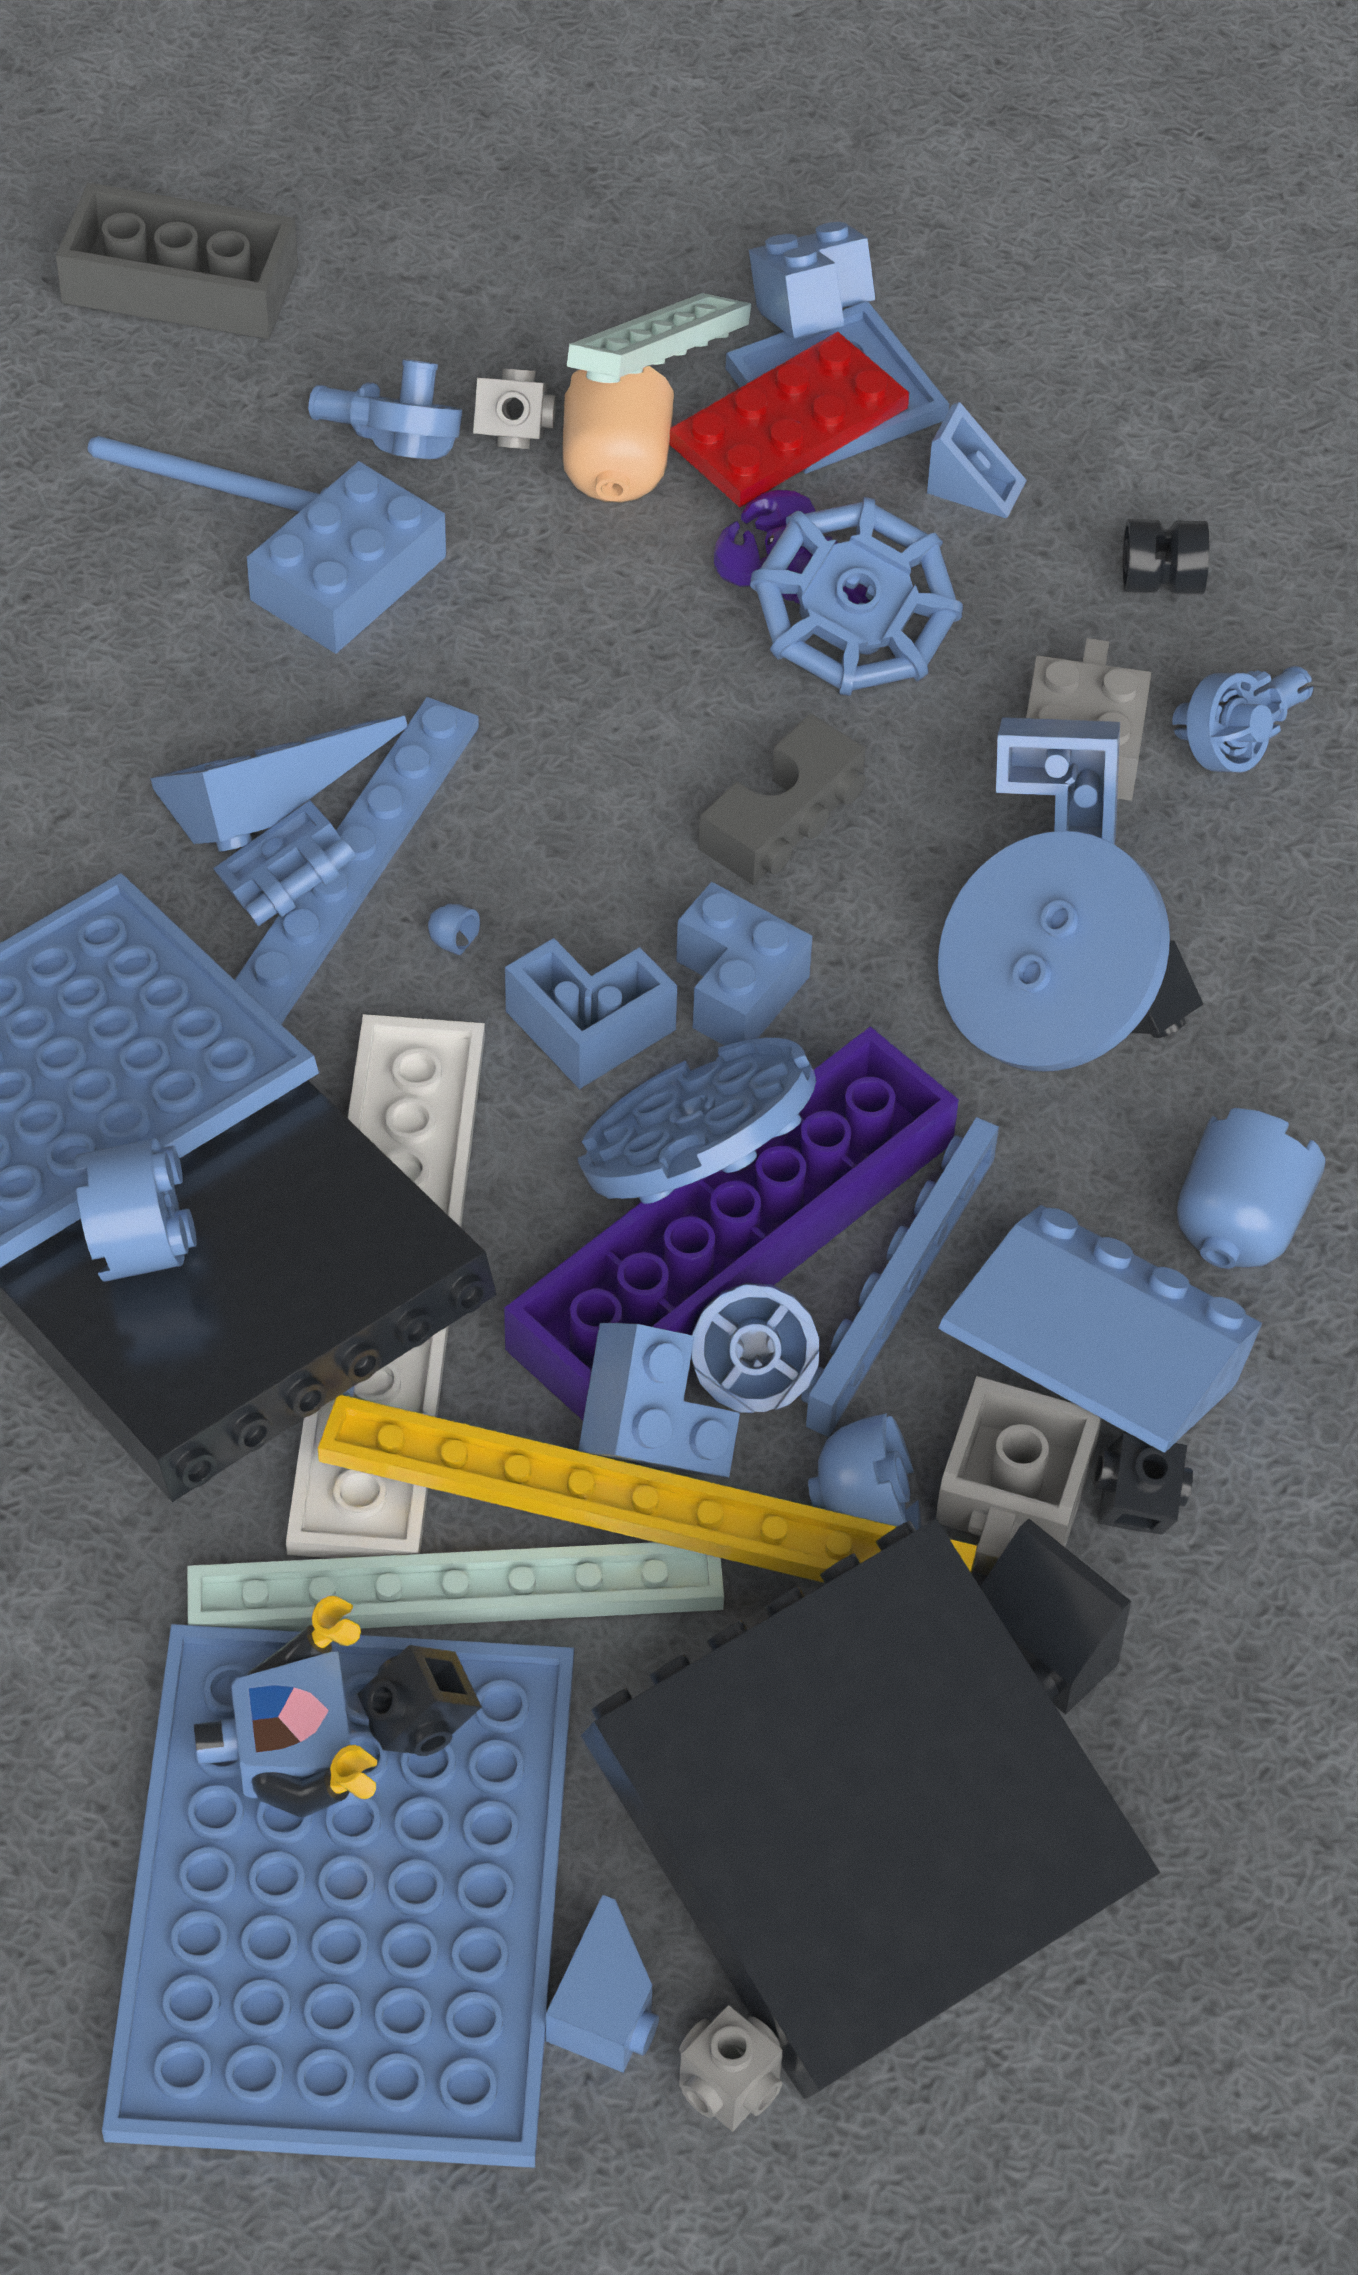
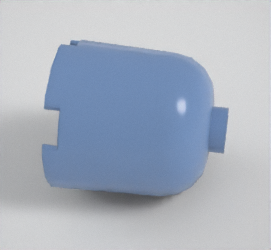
(1247, 1189)

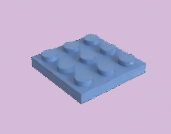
(876, 340)

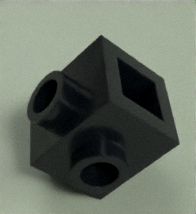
(1142, 1485)
(418, 1700)

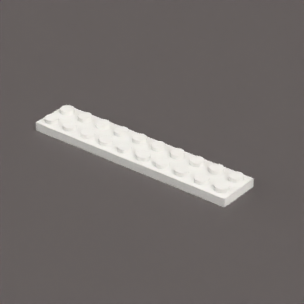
(418, 1106)

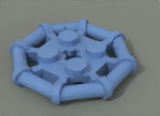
(849, 625)

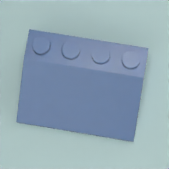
(1103, 1327)

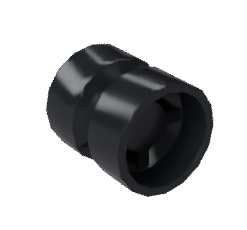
(1185, 556)

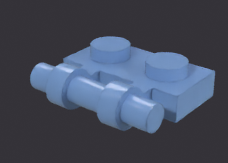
(285, 863)

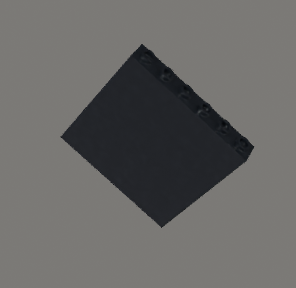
(299, 1287)
(867, 1803)

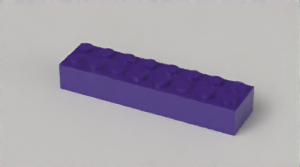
(662, 1262)

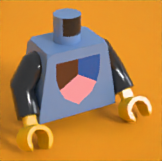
(294, 1722)

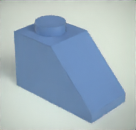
(604, 1995)

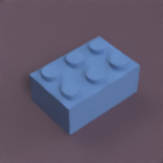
(347, 557)

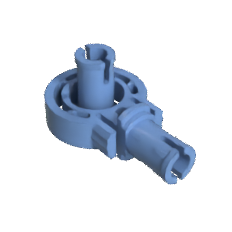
(397, 426)
(1243, 721)

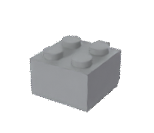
(1095, 693)
(1013, 1463)

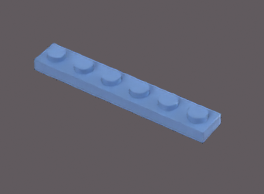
(909, 1258)

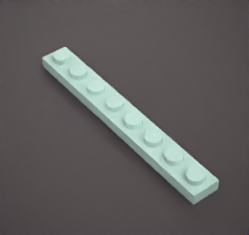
(458, 1586)

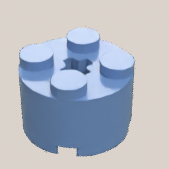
(133, 1209)

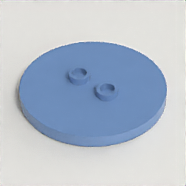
(1053, 951)

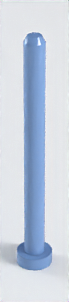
(200, 474)

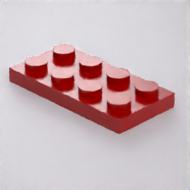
(788, 418)

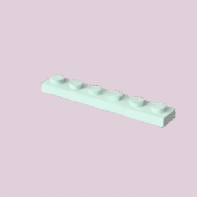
(657, 336)

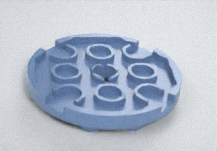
(698, 1120)

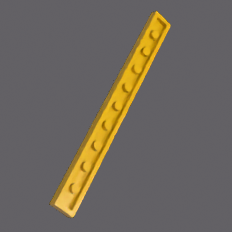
(597, 1490)

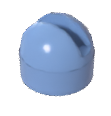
(447, 922)

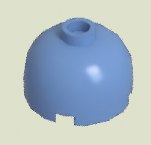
(753, 1329)
(866, 1473)

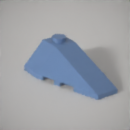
(249, 794)

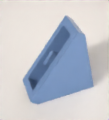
(971, 467)

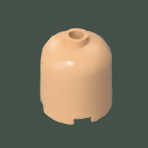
(617, 434)

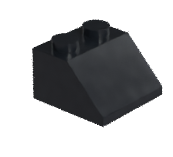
(1057, 1614)

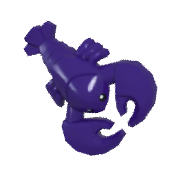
(771, 508)

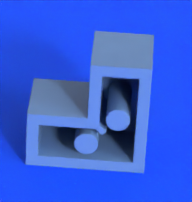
(811, 278)
(1065, 760)
(747, 963)
(585, 1019)
(639, 1405)

